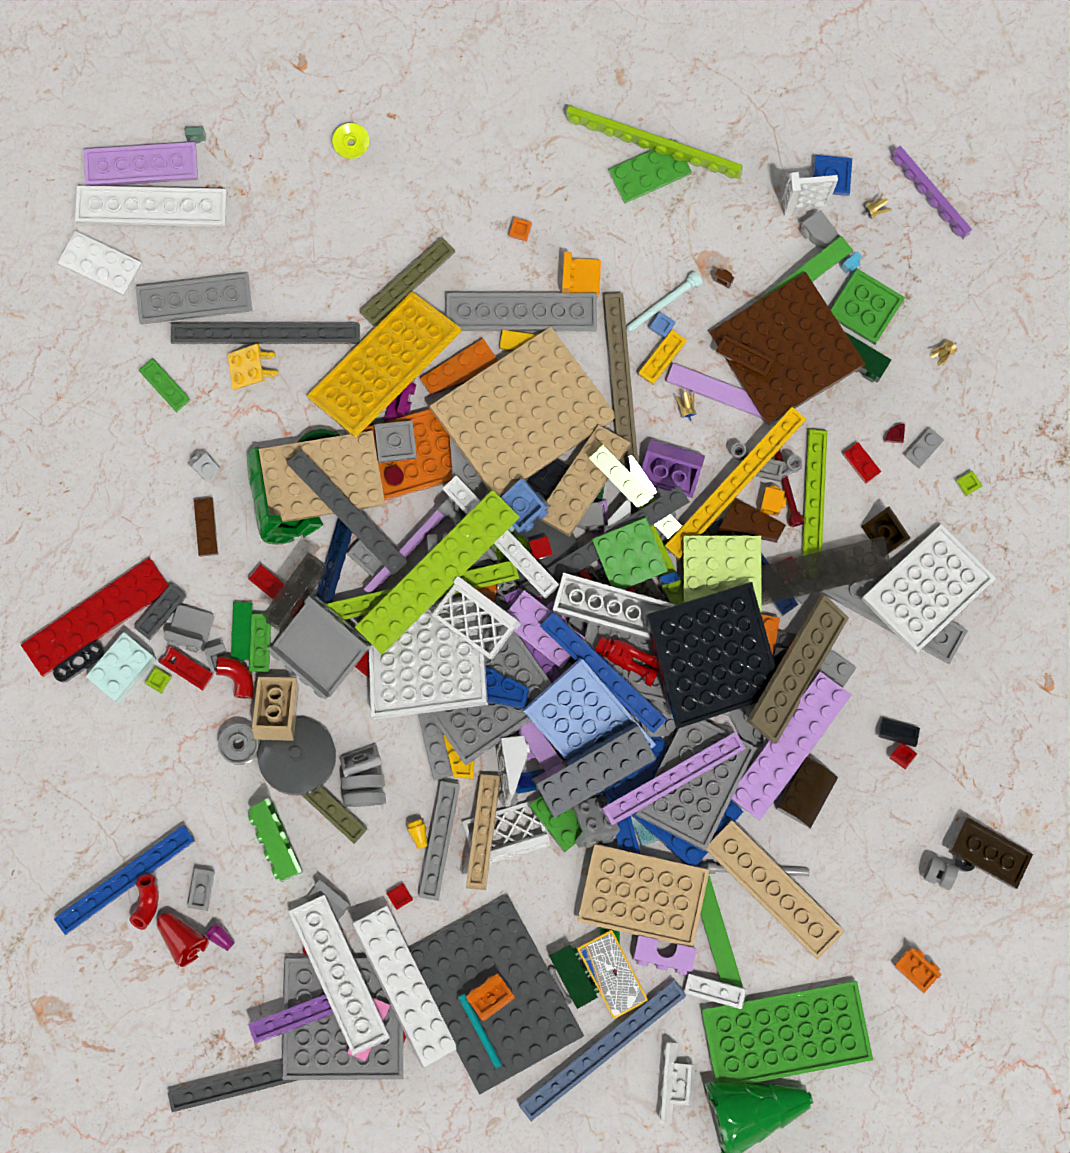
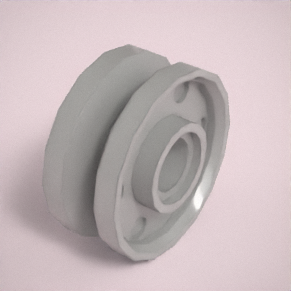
(227, 741)

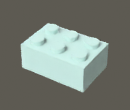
(121, 668)

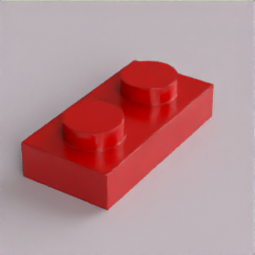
(862, 463)

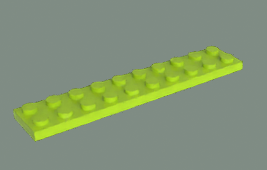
(437, 572)

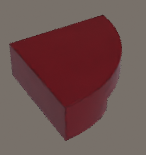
(896, 434)

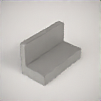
(336, 903)

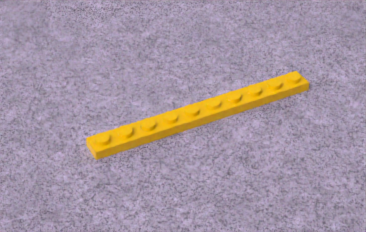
(737, 480)

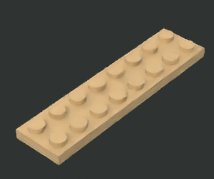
(774, 890)

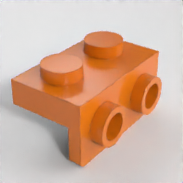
(917, 969)
(490, 997)

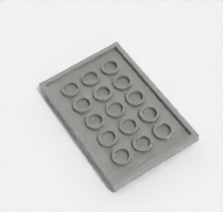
(699, 805)

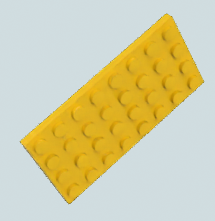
(384, 364)

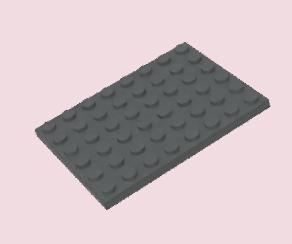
(523, 1029)

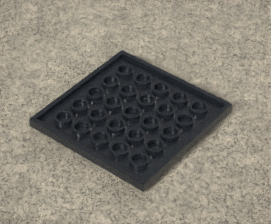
(712, 653)

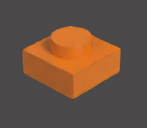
(520, 229)

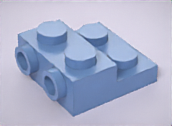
(526, 504)

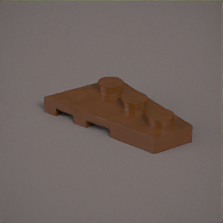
(750, 521)

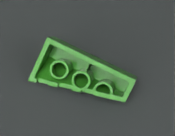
(275, 840)

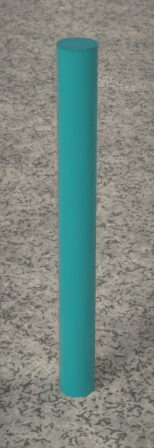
(480, 1031)

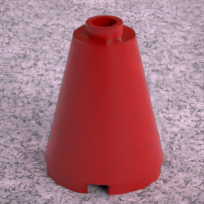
(181, 939)

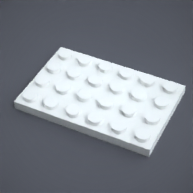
(928, 589)

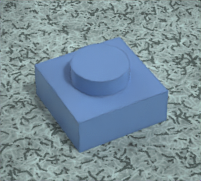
(662, 325)

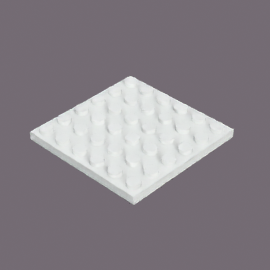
(429, 668)

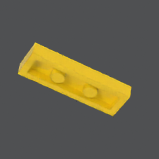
(662, 357)

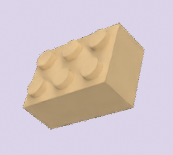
(275, 708)

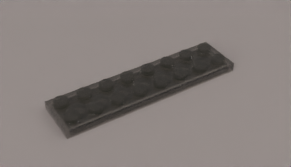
(824, 570)

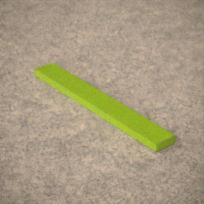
(814, 491)

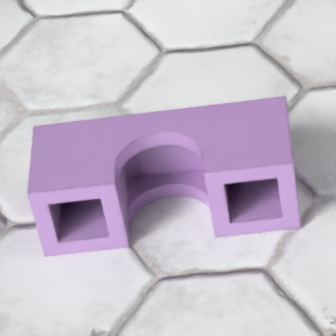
(647, 953)

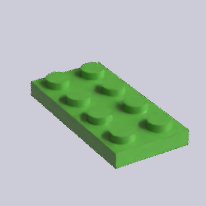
(647, 174)

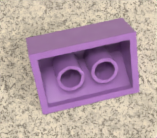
(672, 466)

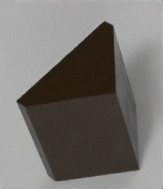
(889, 526)

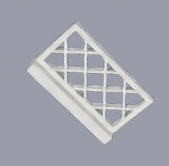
(807, 192)
(489, 608)
(516, 847)

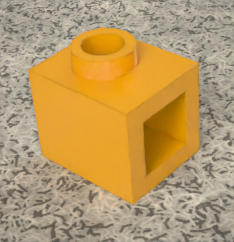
(773, 501)

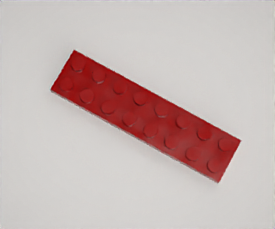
(95, 617)

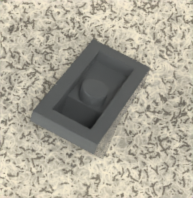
(782, 644)

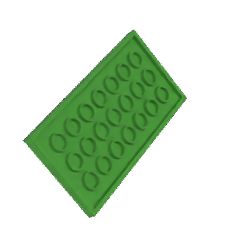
(788, 1034)

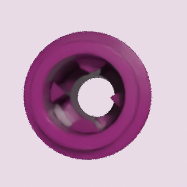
(220, 937)

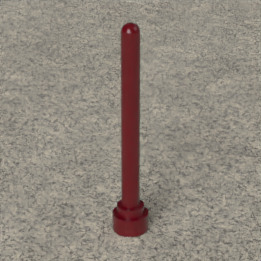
(795, 518)

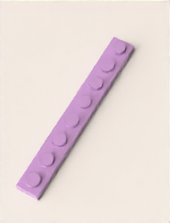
(673, 779)

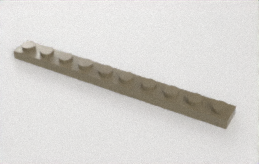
(620, 372)

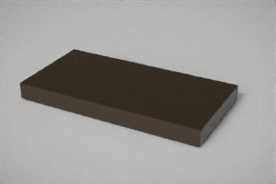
(990, 853)

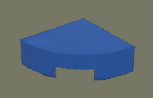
(669, 578)

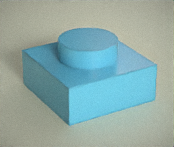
(852, 263)

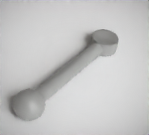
(552, 970)

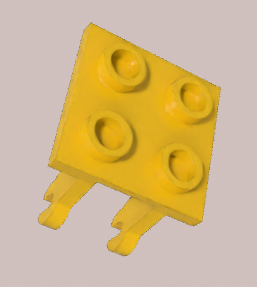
(246, 366)

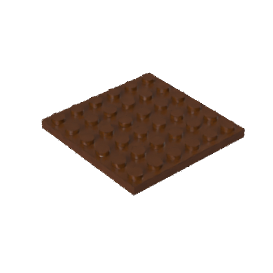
(801, 337)

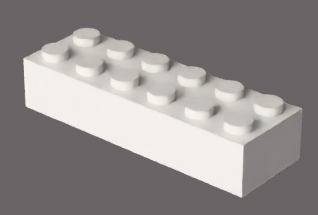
(605, 605)

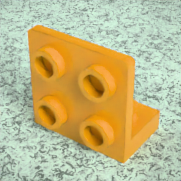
(581, 275)

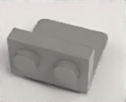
(189, 629)
(594, 823)

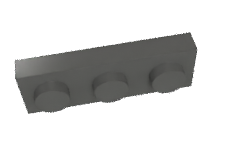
(160, 612)

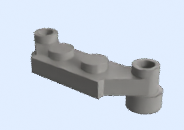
(774, 469)

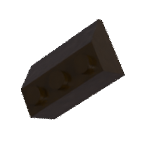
(807, 792)

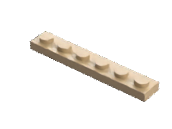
(483, 832)

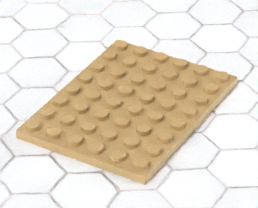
(523, 412)

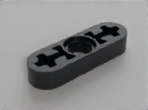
(69, 675)

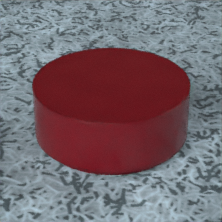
(394, 476)

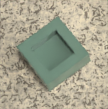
(195, 134)

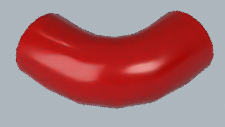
(239, 674)
(147, 902)

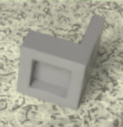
(212, 654)

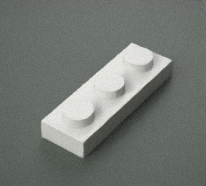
(715, 991)

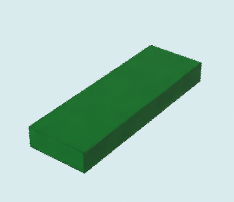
(241, 631)

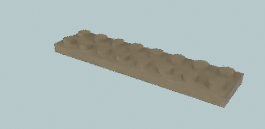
(797, 669)

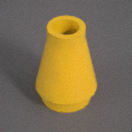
(418, 833)

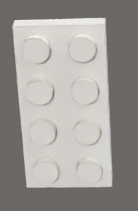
(99, 263)

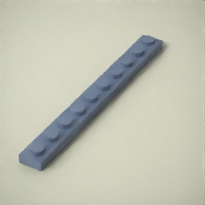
(602, 1050)

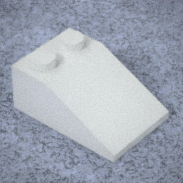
(511, 759)

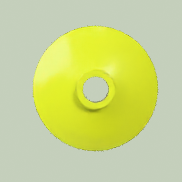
(347, 133)

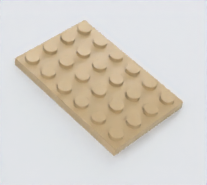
(343, 459)
(643, 895)

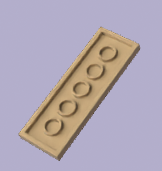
(582, 482)

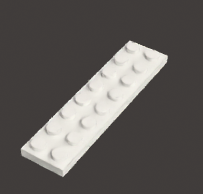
(151, 206)
(339, 975)
(404, 986)

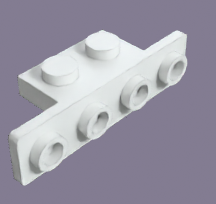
(677, 1083)

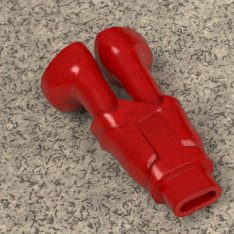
(621, 655)

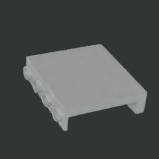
(320, 647)

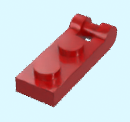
(186, 668)

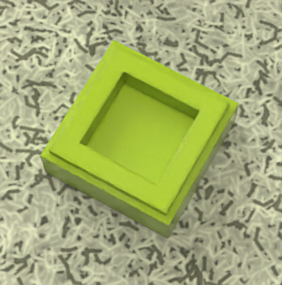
(968, 483)
(158, 680)

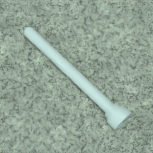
(693, 281)

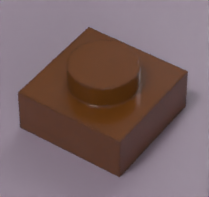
(724, 278)

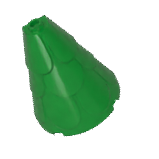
(271, 526)
(754, 1111)

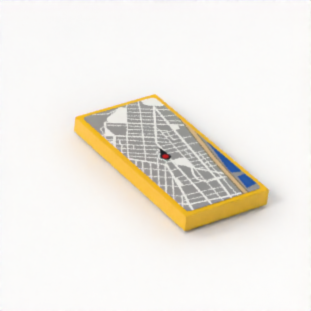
(612, 974)

